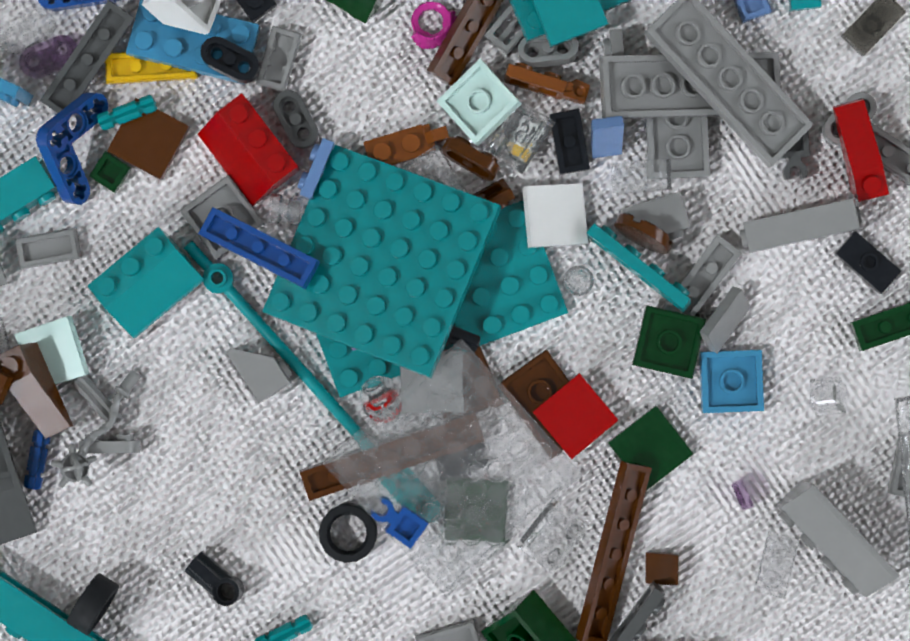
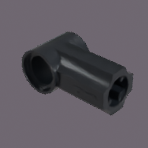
(212, 577)

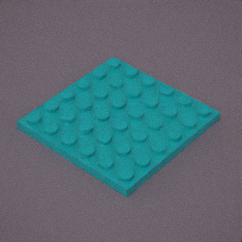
(390, 260)

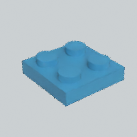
(731, 381)

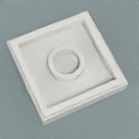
(555, 215)

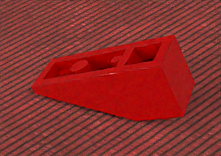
(860, 151)

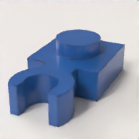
(402, 524)

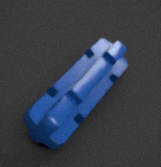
(36, 461)

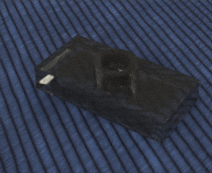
(872, 25)

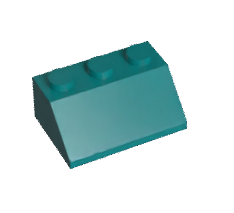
(146, 282)

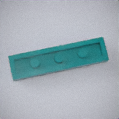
(629, 258)

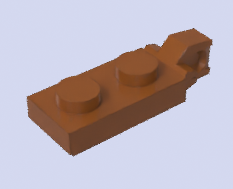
(546, 84)
(405, 144)

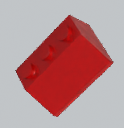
(248, 150)

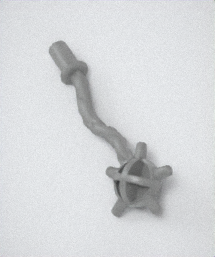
(75, 466)

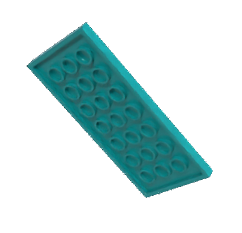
(507, 294)

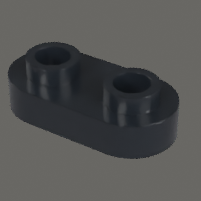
(231, 60)

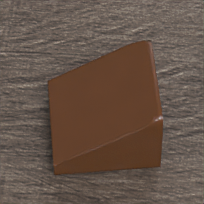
(661, 568)

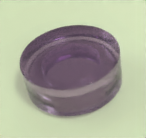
(742, 494)

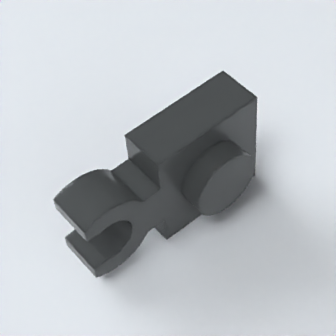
(793, 157)

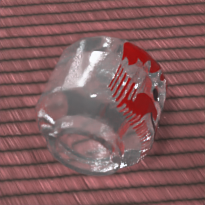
(377, 394)

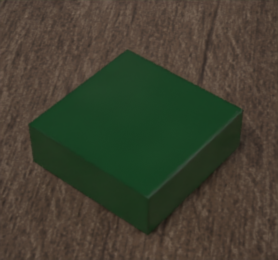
(110, 172)

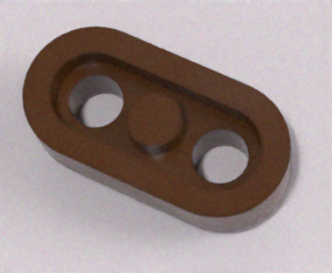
(479, 163)

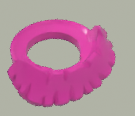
(425, 39)

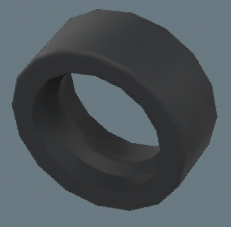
(325, 536)
(92, 604)

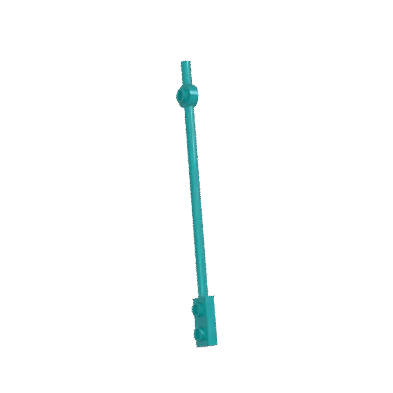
(267, 332)

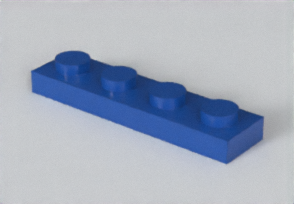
(259, 248)

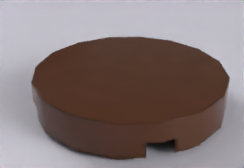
(643, 234)

